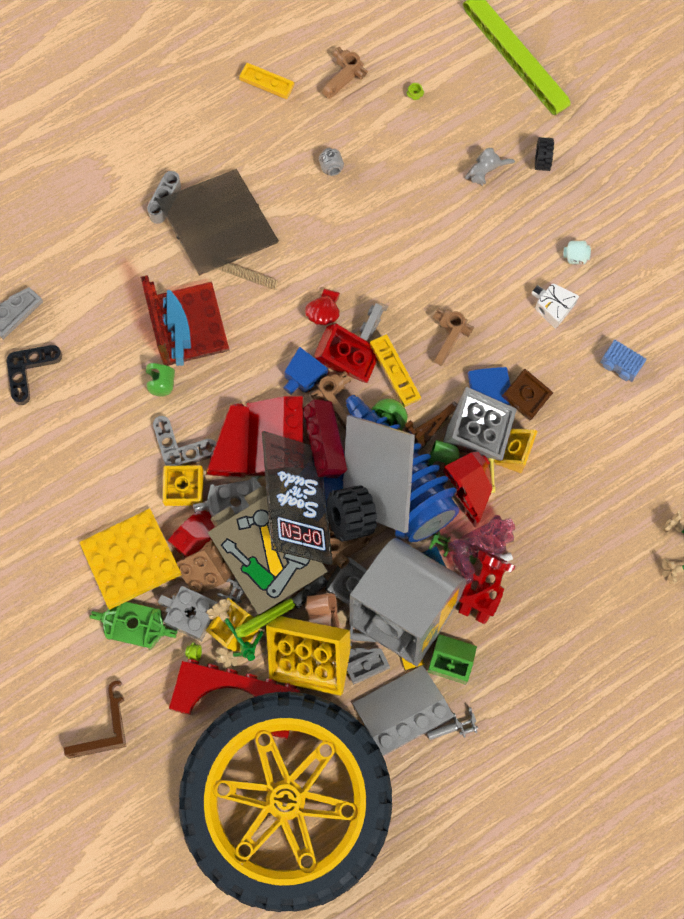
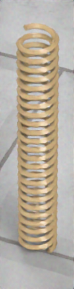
(262, 283)

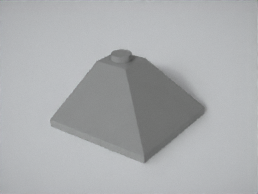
(480, 425)

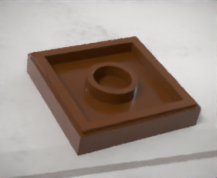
(527, 394)

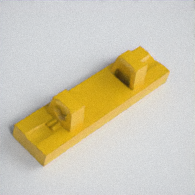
(395, 370)

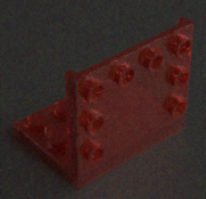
(203, 318)

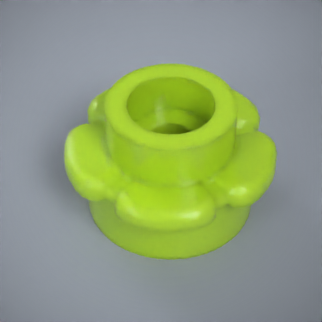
(415, 87)
(193, 652)

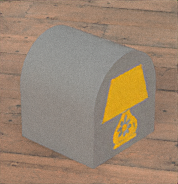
(405, 600)

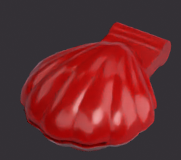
(323, 309)

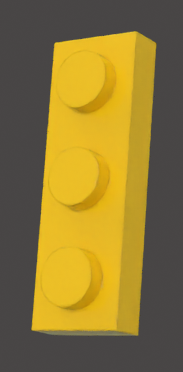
(266, 81)

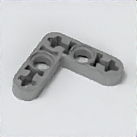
(173, 450)

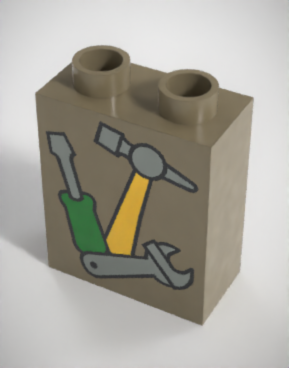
(246, 548)

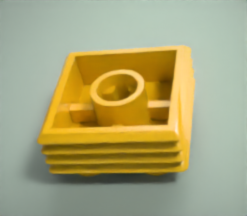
(174, 477)

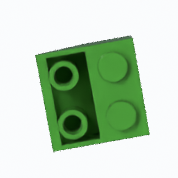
(452, 659)

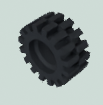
(544, 154)

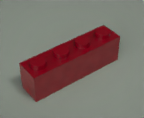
(325, 439)

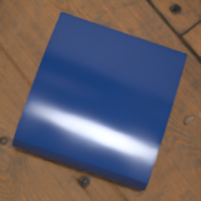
(490, 382)

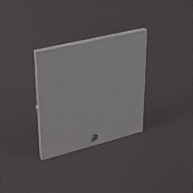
(383, 464)

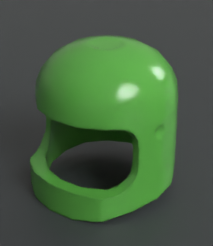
(162, 382)
(444, 453)

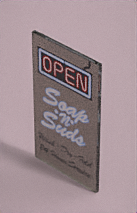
(295, 500)

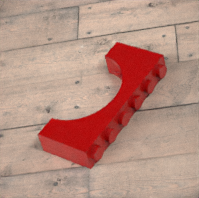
(197, 681)

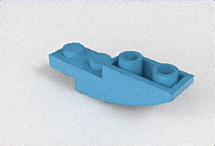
(178, 326)

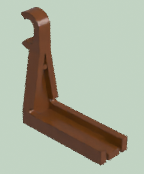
(425, 431)
(108, 743)

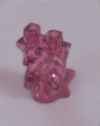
(488, 538)

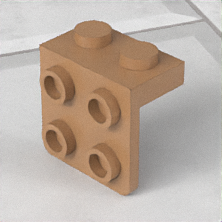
(204, 569)

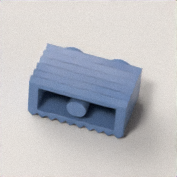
(622, 361)

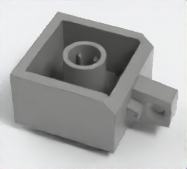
(178, 610)

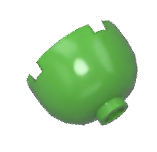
(393, 411)

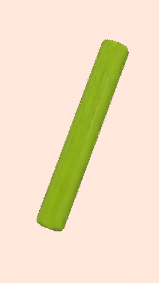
(264, 618)

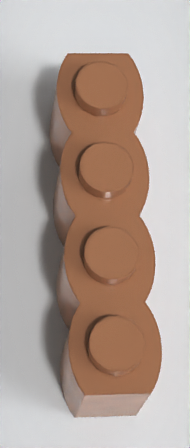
(322, 609)

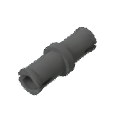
(309, 590)

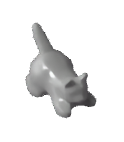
(486, 162)

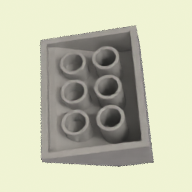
(403, 710)

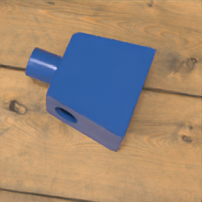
(303, 372)

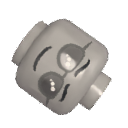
(331, 161)

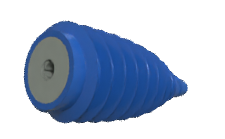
(429, 501)

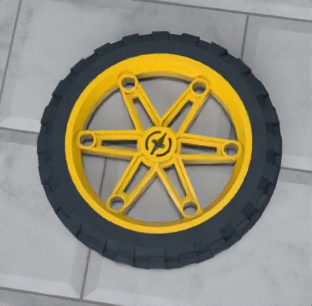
(202, 824)

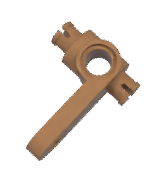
(344, 58)
(454, 332)
(337, 383)
(345, 549)

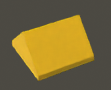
(517, 449)

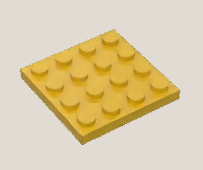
(130, 558)

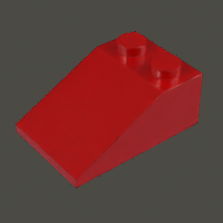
(346, 352)

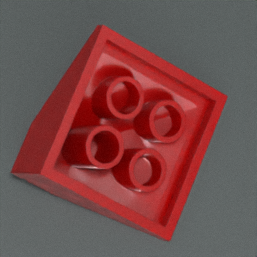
(192, 534)

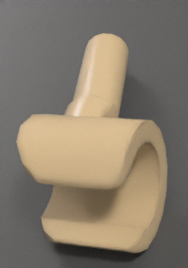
(343, 616)

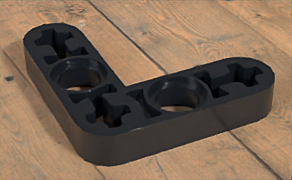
(21, 368)

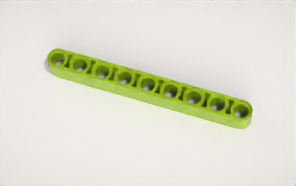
(517, 55)

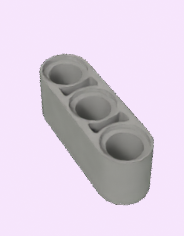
(163, 189)

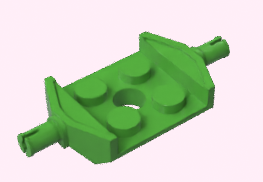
(149, 627)

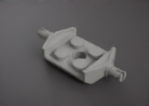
(220, 496)

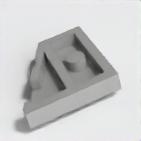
(375, 313)
(366, 663)

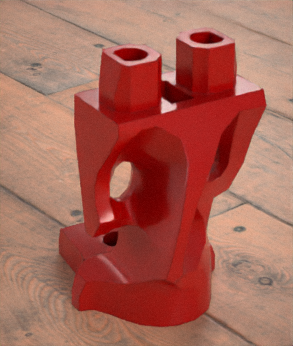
(479, 598)

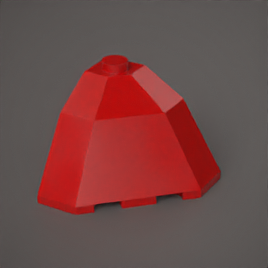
(472, 484)

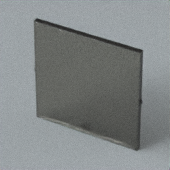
(217, 221)

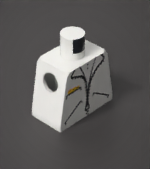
(554, 303)

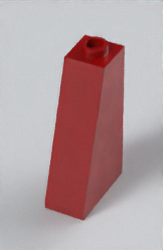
(231, 447)

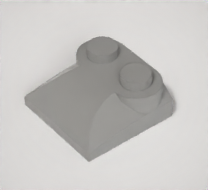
(345, 580)

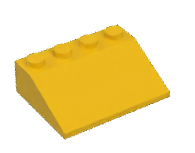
(308, 654)

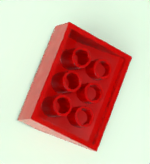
(277, 416)

